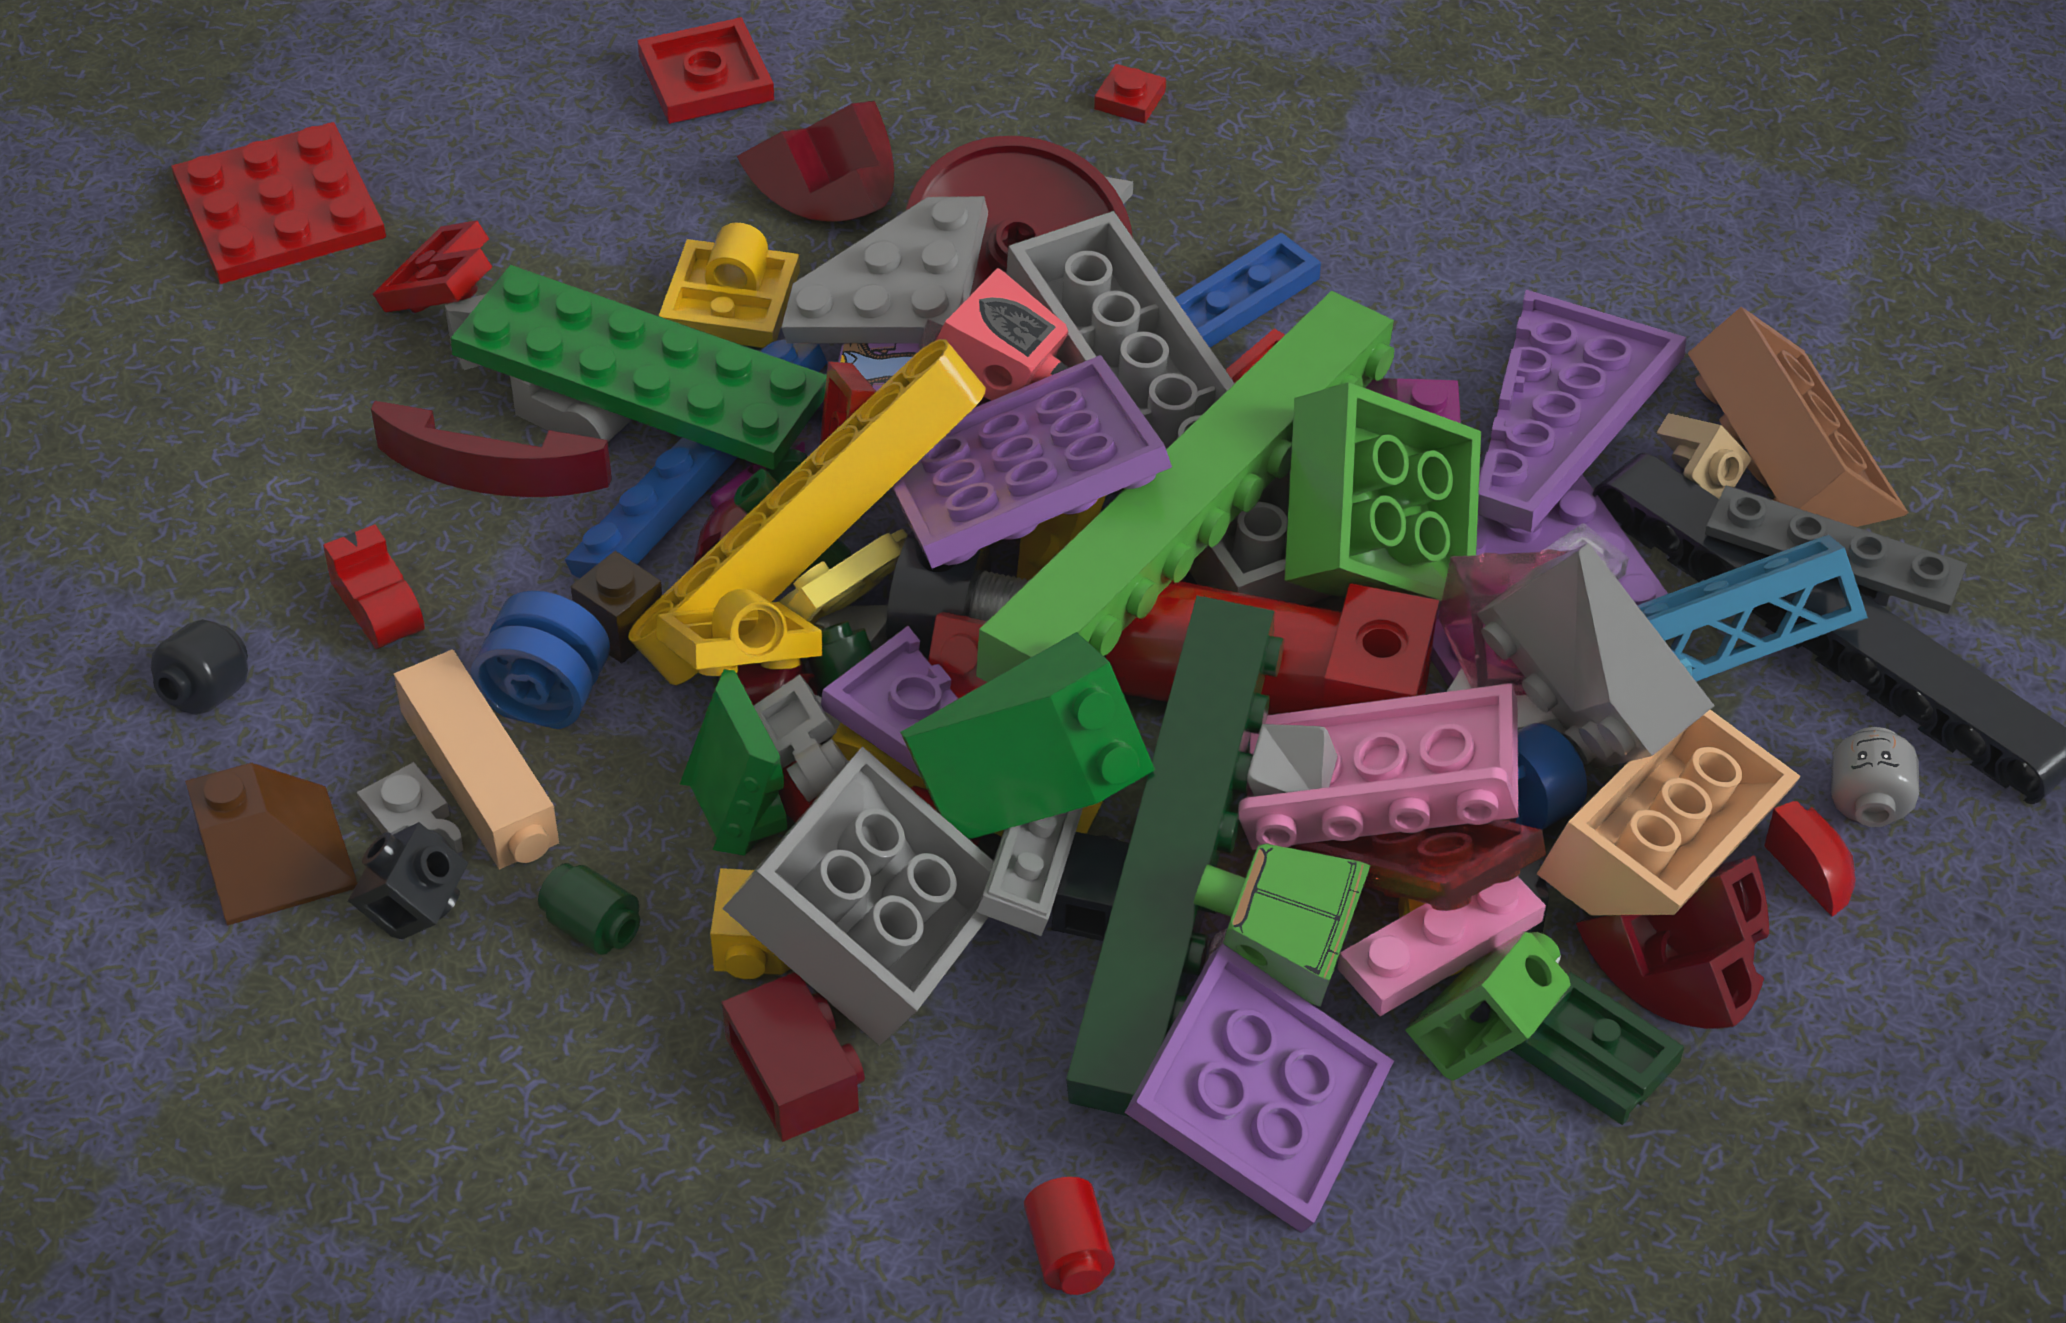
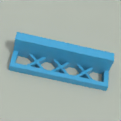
(1750, 587)

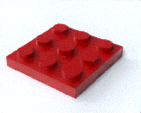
(278, 202)

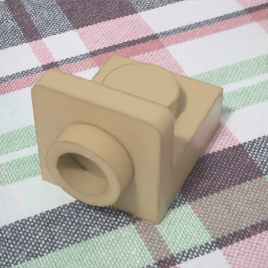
(1705, 452)

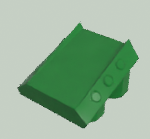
(736, 771)

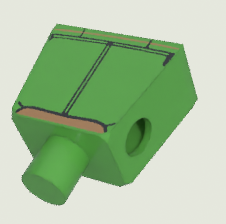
(1288, 913)
(1520, 986)

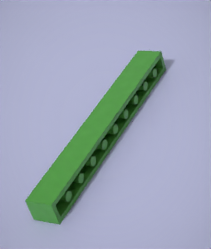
(1215, 474)

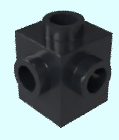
(408, 881)

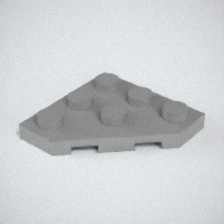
(892, 278)

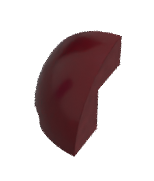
(828, 169)
(1690, 963)

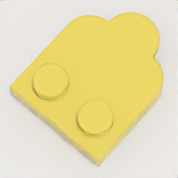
(829, 590)

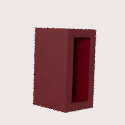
(792, 1055)

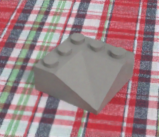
(1593, 659)
(867, 897)

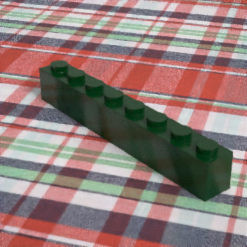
(1178, 831)

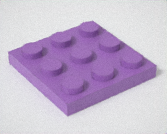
(1260, 1088)

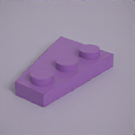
(889, 694)

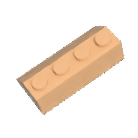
(1666, 822)

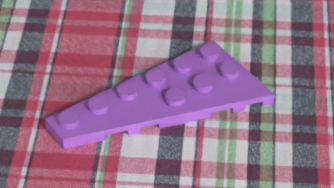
(1564, 400)

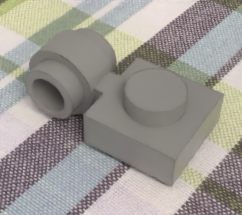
(797, 728)

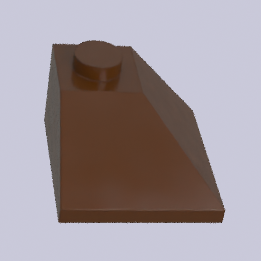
(268, 840)

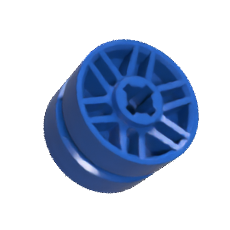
(541, 659)

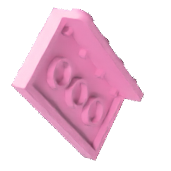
(1399, 769)

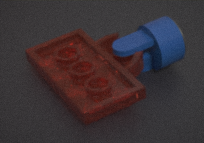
(1460, 860)

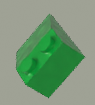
(1030, 742)

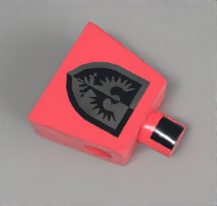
(1005, 336)

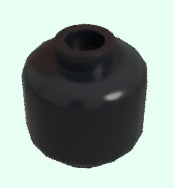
(199, 666)

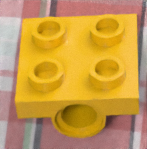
(732, 286)
(739, 632)

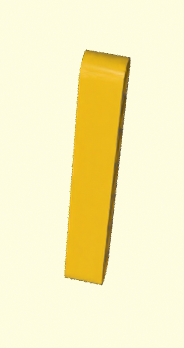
(822, 494)

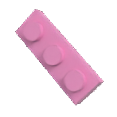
(1436, 943)

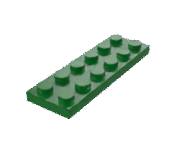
(641, 366)

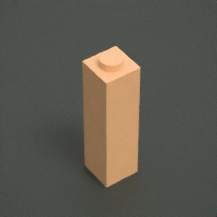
(477, 760)

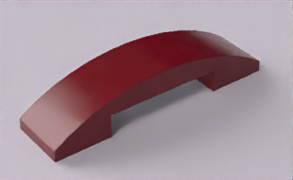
(491, 466)

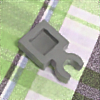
(406, 800)

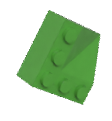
(1378, 494)

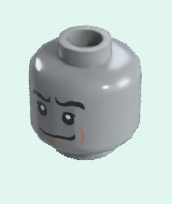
(1875, 774)

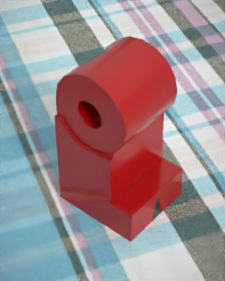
(373, 587)

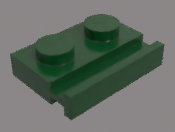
(1601, 1050)

